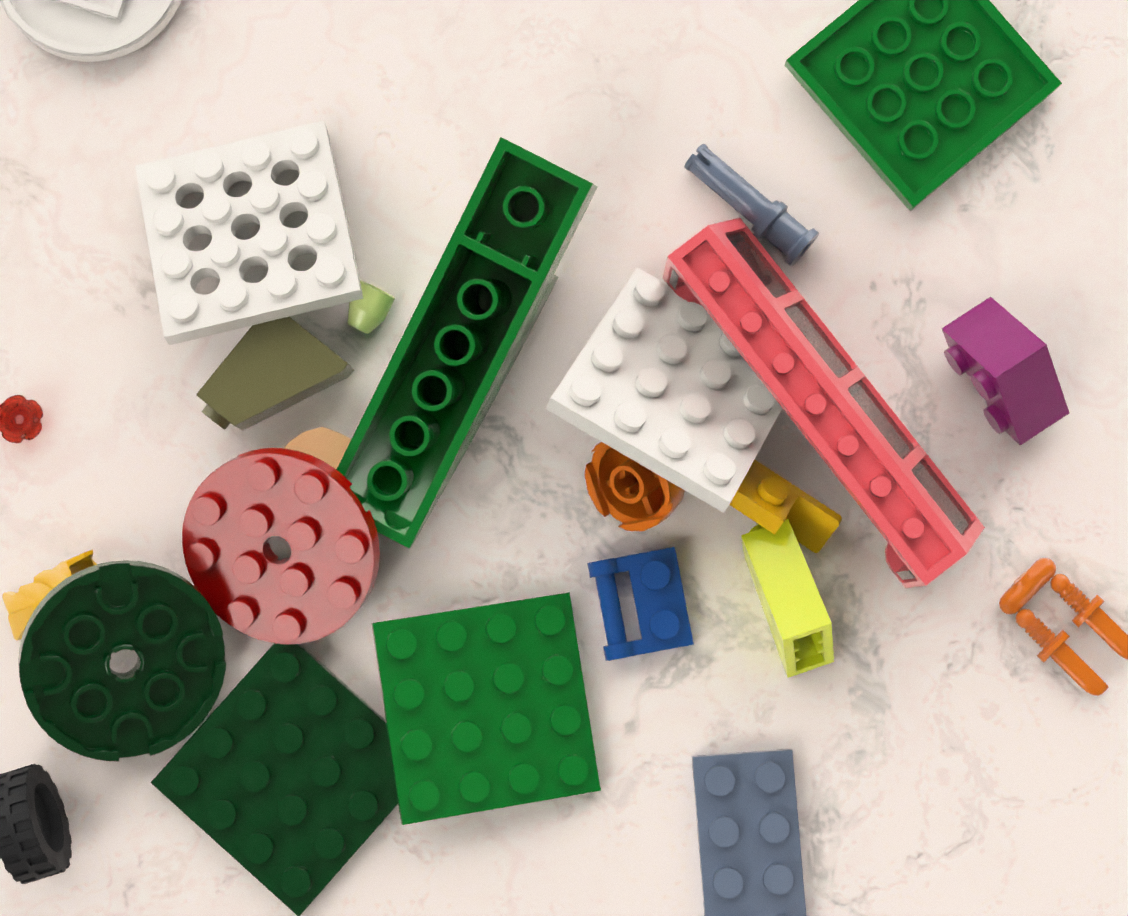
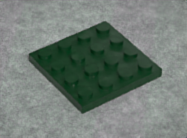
(287, 774)

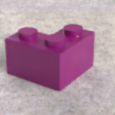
(1007, 369)

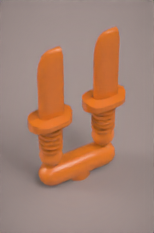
(1054, 646)

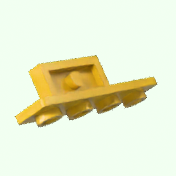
(772, 500)

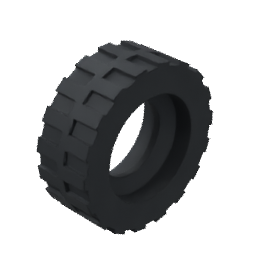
(32, 825)

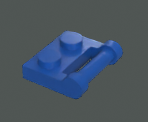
(657, 601)

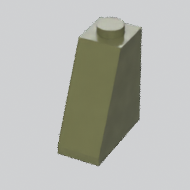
(268, 373)

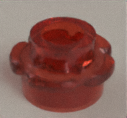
(31, 425)

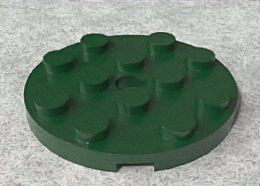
(111, 610)

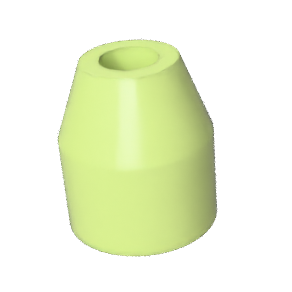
(371, 310)

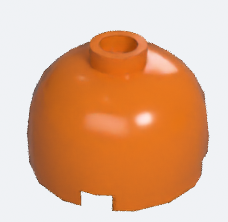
(629, 490)

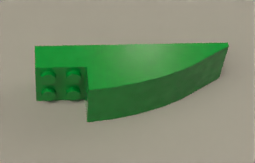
(463, 337)

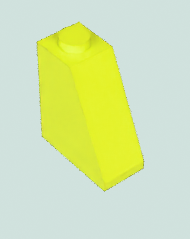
(789, 599)

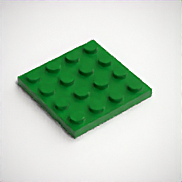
(921, 85)
(485, 708)

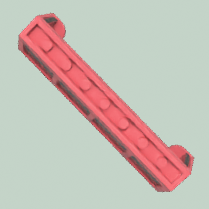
(827, 399)

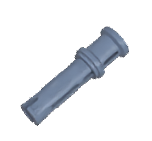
(768, 218)

